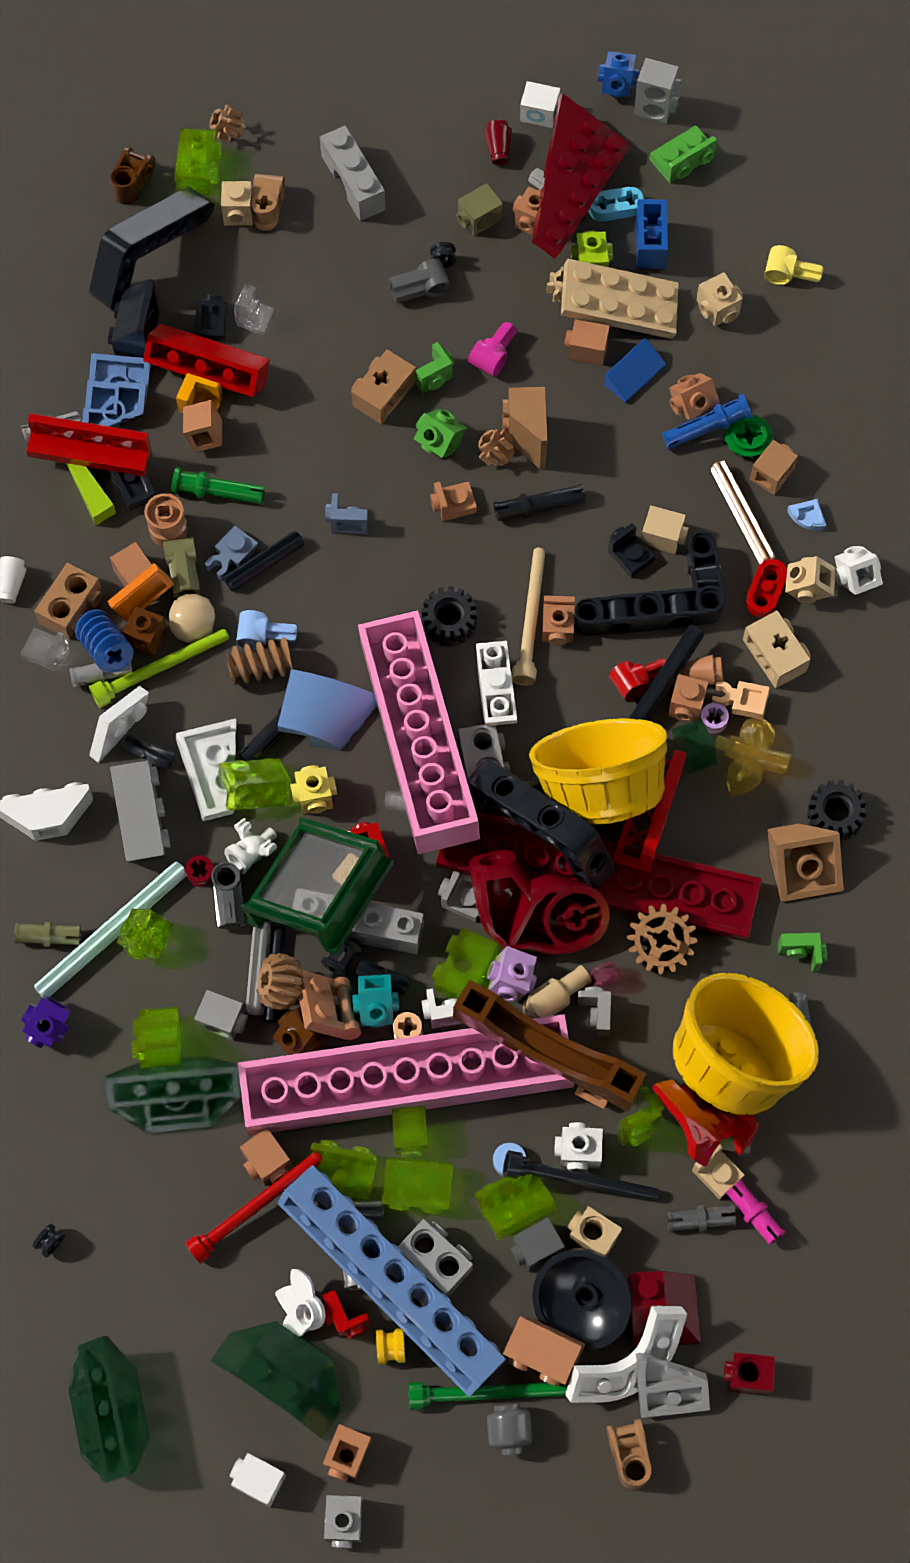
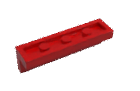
(88, 445)
(656, 822)

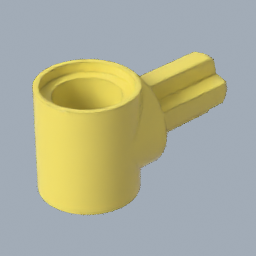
(783, 265)

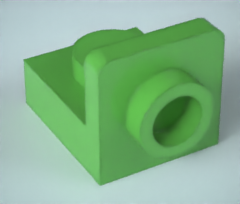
(799, 944)

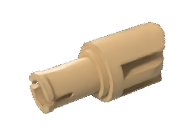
(555, 994)

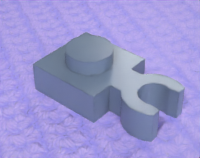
(233, 549)

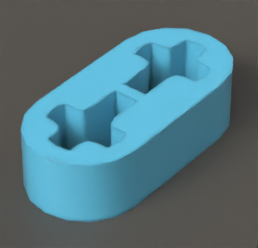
(615, 204)

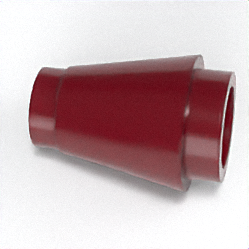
(498, 141)

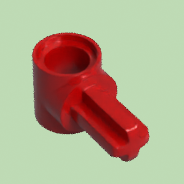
(634, 679)

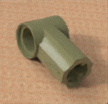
(181, 561)

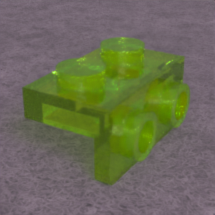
(255, 784)
(636, 1127)
(349, 1170)
(417, 1184)
(514, 1203)

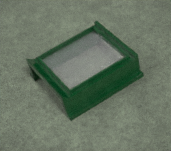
(320, 883)

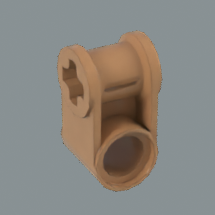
(267, 200)
(629, 1451)

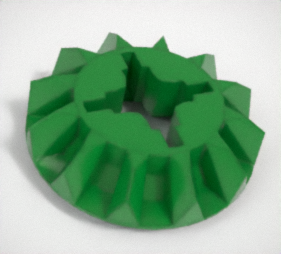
(756, 427)

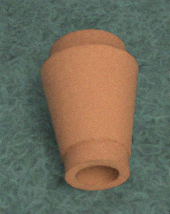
(705, 668)

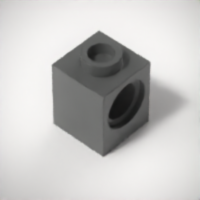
(536, 1245)

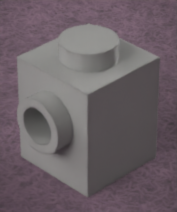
(343, 1521)

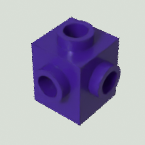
(51, 1011)

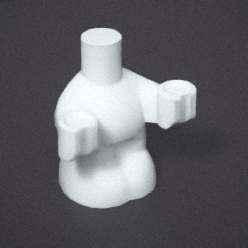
(250, 847)

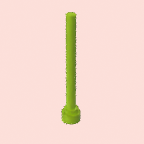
(105, 691)

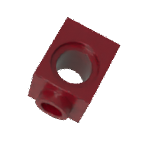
(762, 1364)

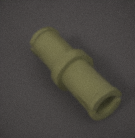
(47, 934)

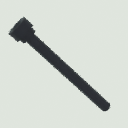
(517, 1165)

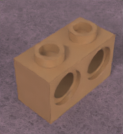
(62, 599)

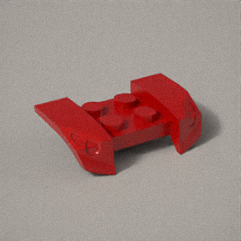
(704, 1123)

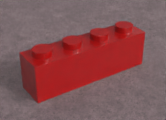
(206, 359)

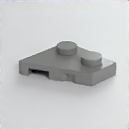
(669, 1387)

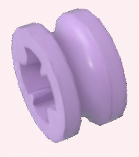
(715, 708)

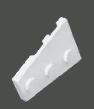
(202, 753)

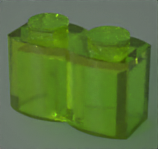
(157, 1037)

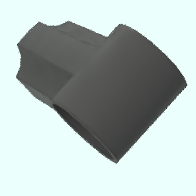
(427, 280)
(228, 898)

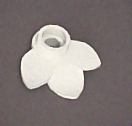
(301, 1304)

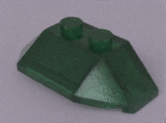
(174, 1095)
(284, 1373)
(108, 1409)

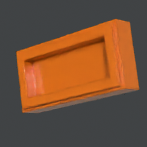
(141, 591)

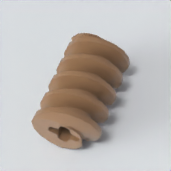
(259, 661)

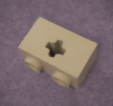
(777, 664)

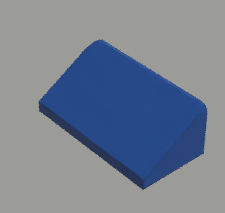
(634, 371)

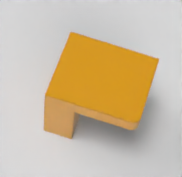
(197, 390)

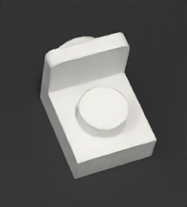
(439, 1015)

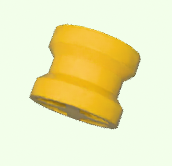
(390, 1346)

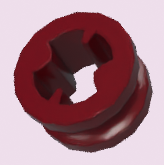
(197, 861)

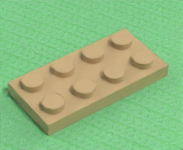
(619, 299)

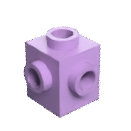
(512, 974)

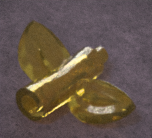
(751, 755)

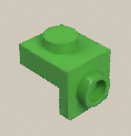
(436, 372)

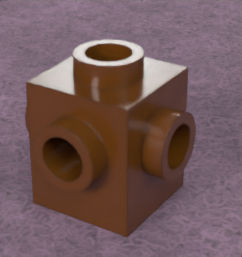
(294, 1036)

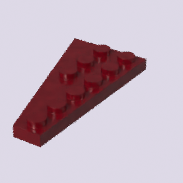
(575, 171)

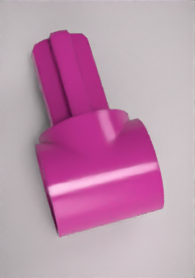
(491, 353)

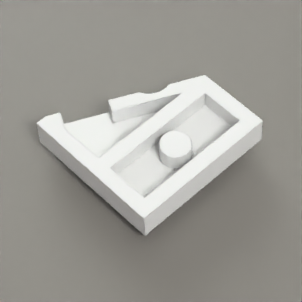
(117, 721)

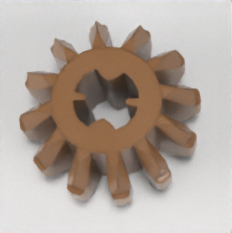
(279, 981)

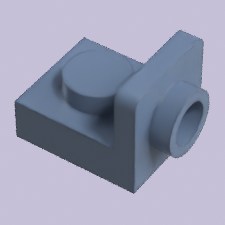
(348, 520)

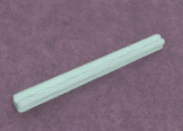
(109, 930)

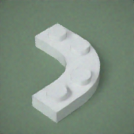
(620, 1379)

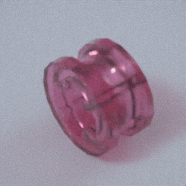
(605, 974)

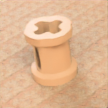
(401, 1022)

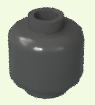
(509, 1428)

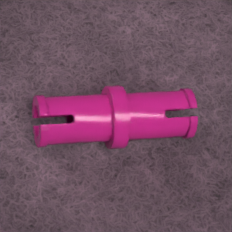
(755, 1212)

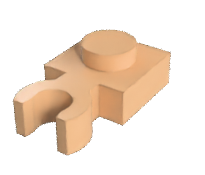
(747, 699)

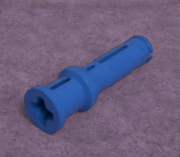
(720, 417)

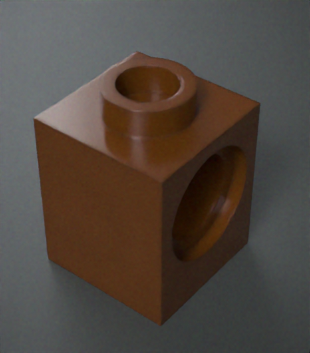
(145, 631)

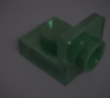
(698, 744)

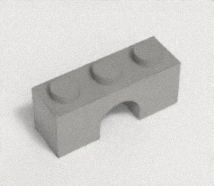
(347, 161)

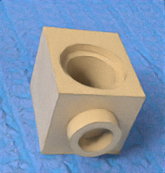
(609, 1230)

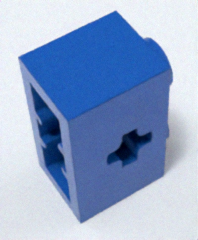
(651, 234)

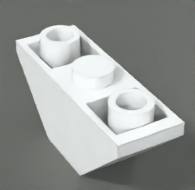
(495, 683)
(46, 811)

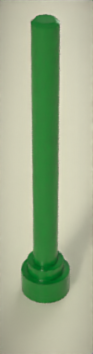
(422, 1395)

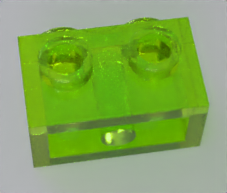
(197, 160)

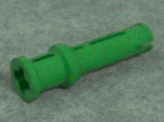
(204, 485)

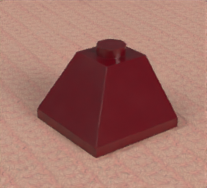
(664, 1289)

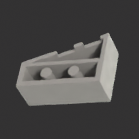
(139, 810)

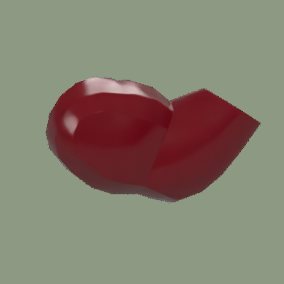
(537, 913)

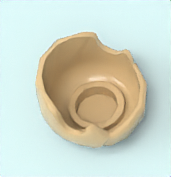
(191, 618)

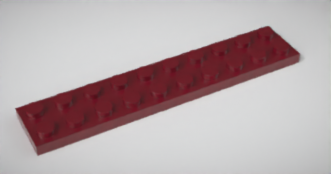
(710, 896)

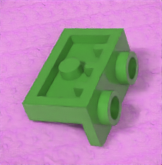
(683, 154)

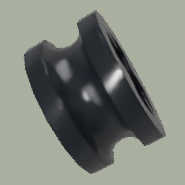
(445, 252)
(48, 1240)

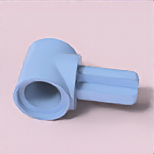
(255, 628)

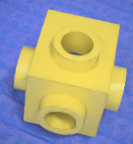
(313, 789)

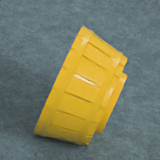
(603, 768)
(742, 1044)

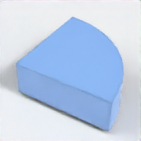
(808, 515)

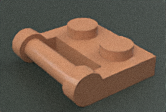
(319, 1007)

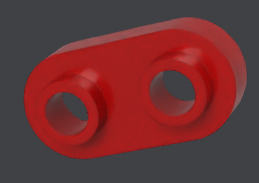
(766, 590)

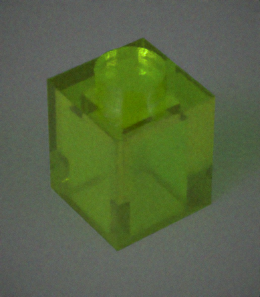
(410, 1131)

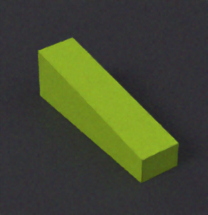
(94, 497)

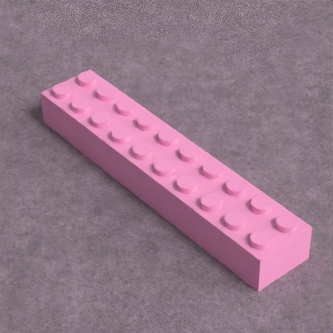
(389, 1075)

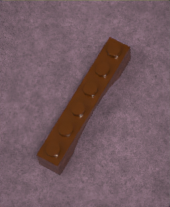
(590, 1069)

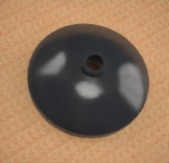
(563, 1305)

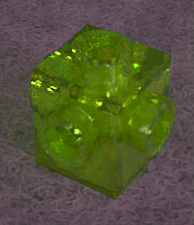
(144, 934)

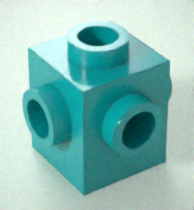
(375, 1000)

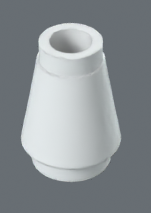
(11, 577)

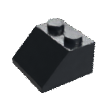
(135, 318)

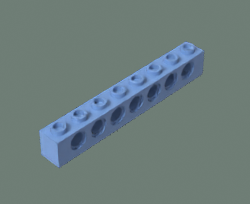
(391, 1297)

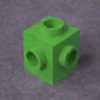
(439, 432)

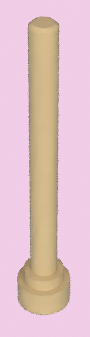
(524, 671)

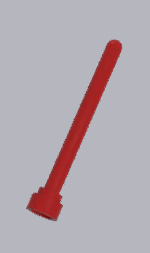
(202, 1245)

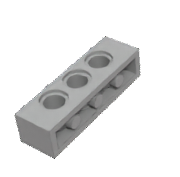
(388, 928)

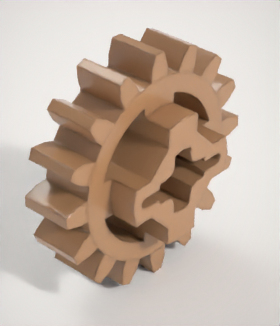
(668, 925)

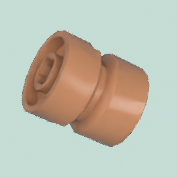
(165, 518)

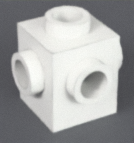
(858, 570)
(588, 1139)

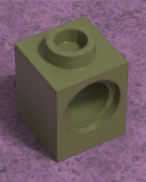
(479, 209)

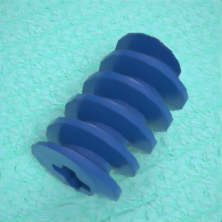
(103, 641)

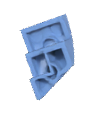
(116, 389)
(324, 709)

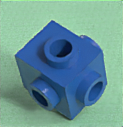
(618, 74)

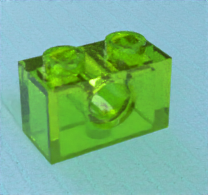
(465, 947)

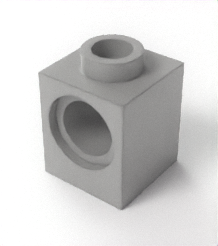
(221, 1015)

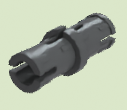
(701, 1218)

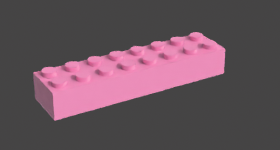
(419, 733)

